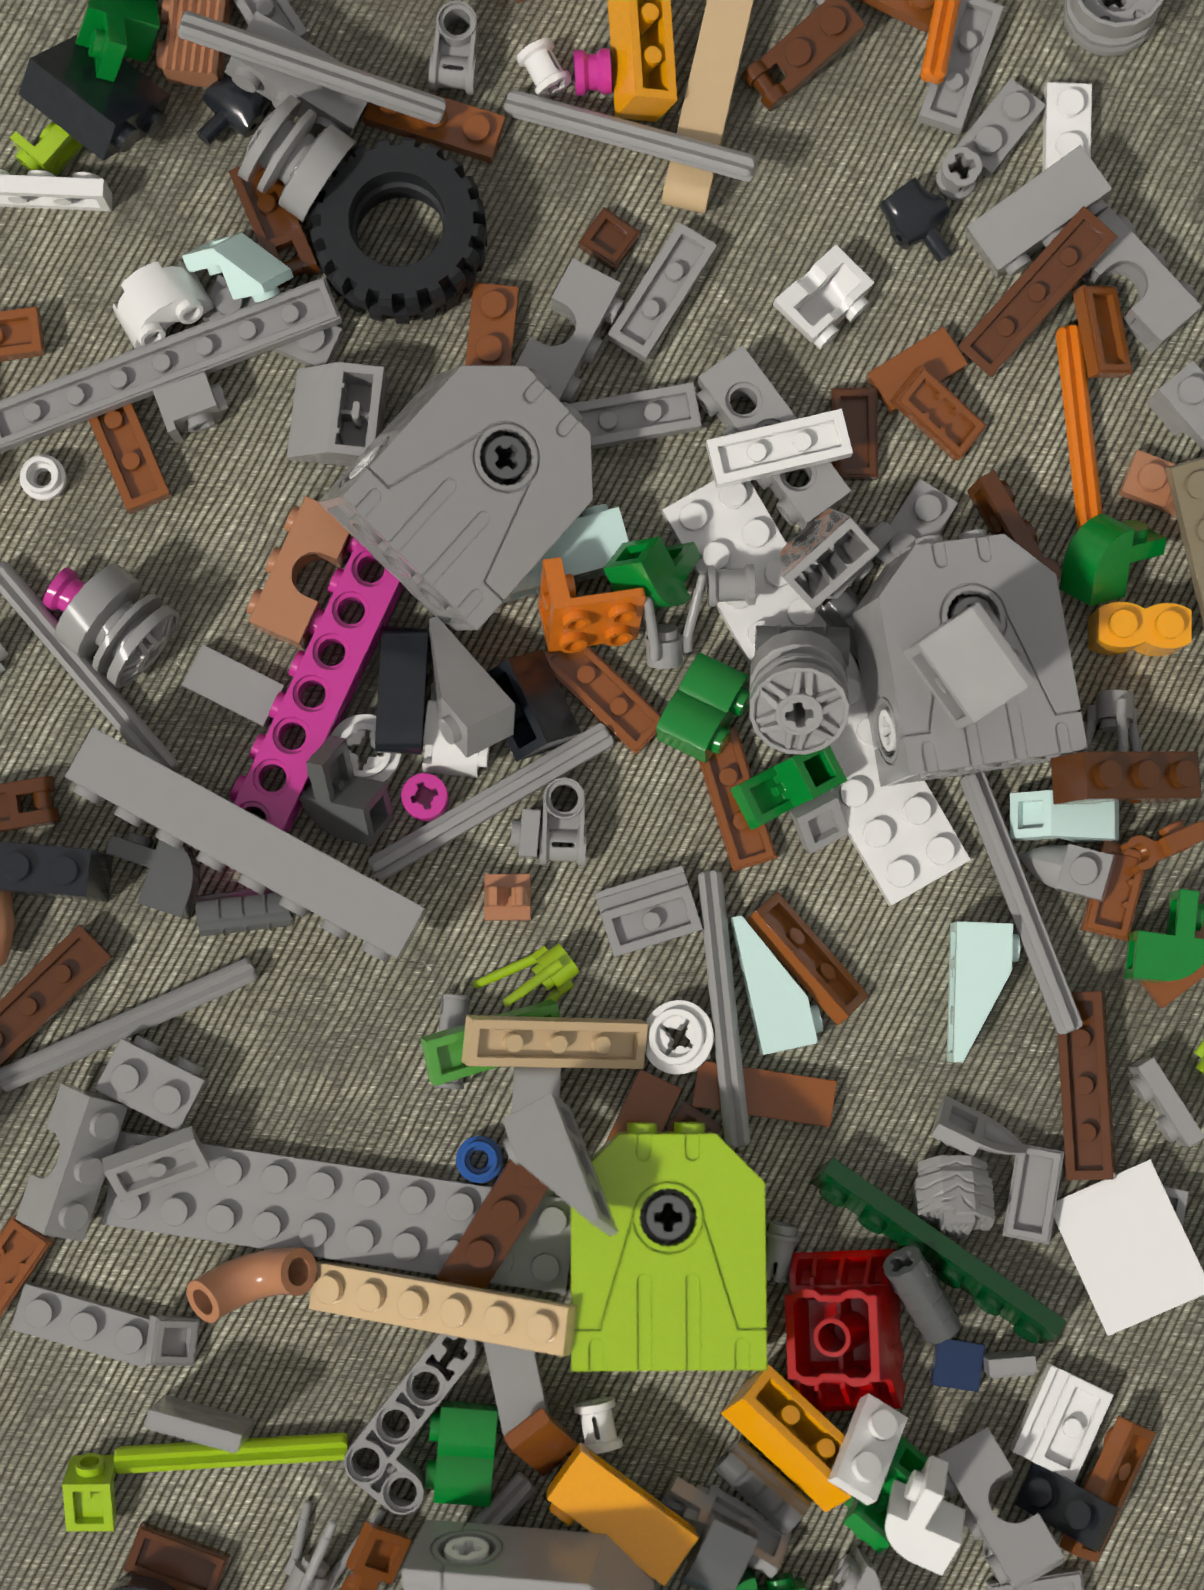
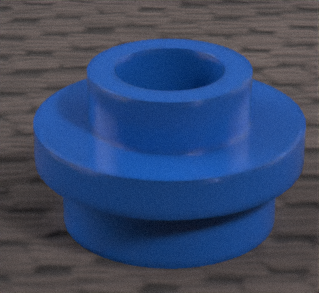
(468, 1170)

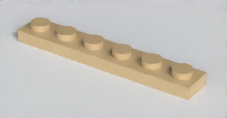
(444, 1308)

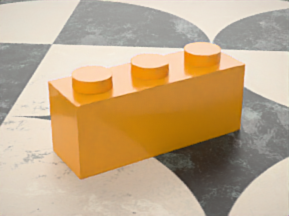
(642, 58)
(789, 1434)
(614, 1505)

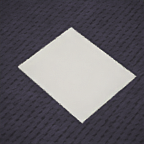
(1129, 1248)

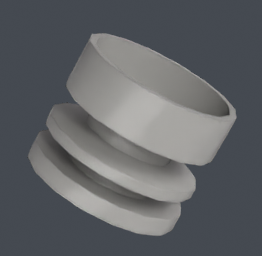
(1111, 28)
(295, 156)
(113, 623)
(802, 670)

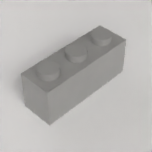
(330, 105)
(1038, 213)

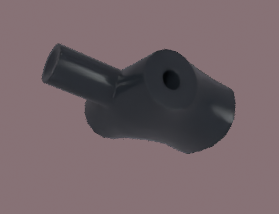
(233, 109)
(915, 216)

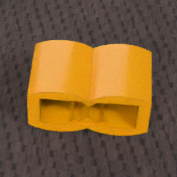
(1149, 631)

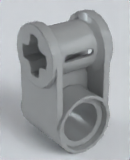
(454, 56)
(563, 827)

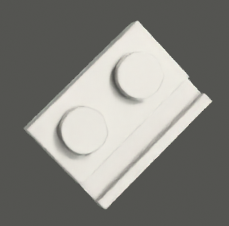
(1061, 1422)

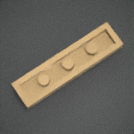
(554, 1042)

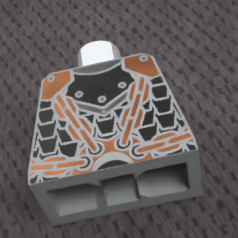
(825, 556)

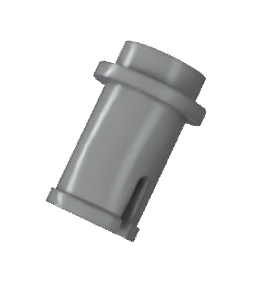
(779, 1248)

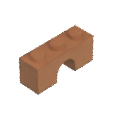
(280, 606)

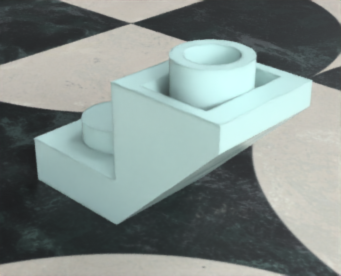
(245, 266)
(1037, 818)

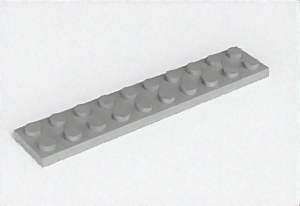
(339, 1213)

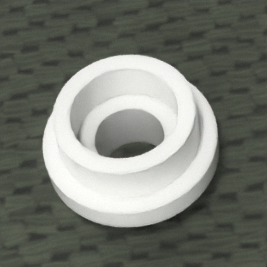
(37, 465)

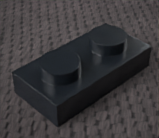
(1067, 1507)

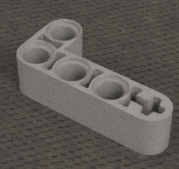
(389, 1443)

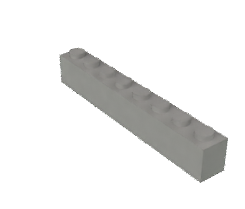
(246, 844)

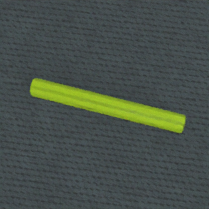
(253, 1453)

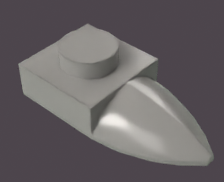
(1071, 869)
(972, 1130)

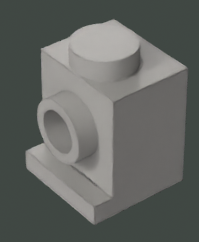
(190, 404)

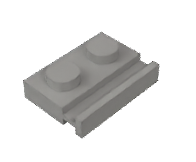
(648, 911)

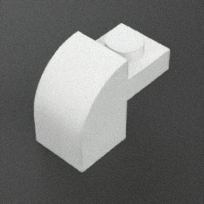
(920, 1522)

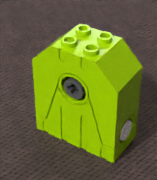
(678, 1290)

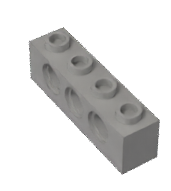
(741, 377)

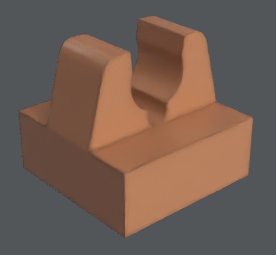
(507, 897)

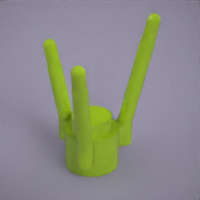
(552, 970)

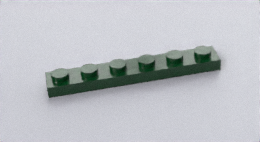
(950, 1261)

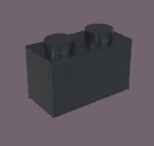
(541, 710)

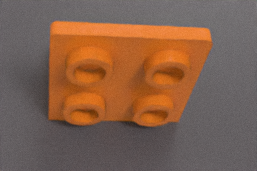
(585, 621)

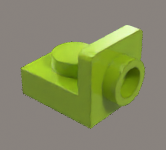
(50, 154)
(89, 1493)

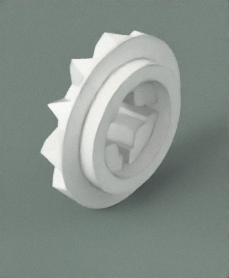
(355, 730)
(659, 1043)

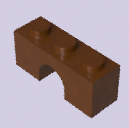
(1125, 775)

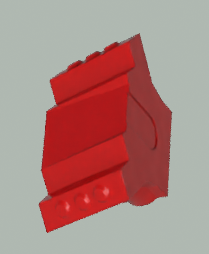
(843, 1329)

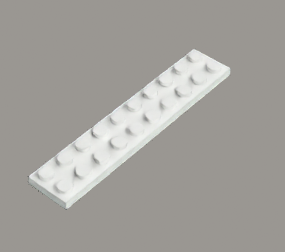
(893, 827)

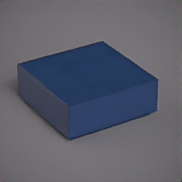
(958, 1364)

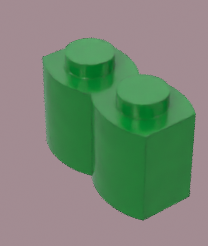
(703, 708)
(463, 1453)

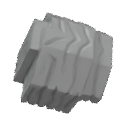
(954, 1195)

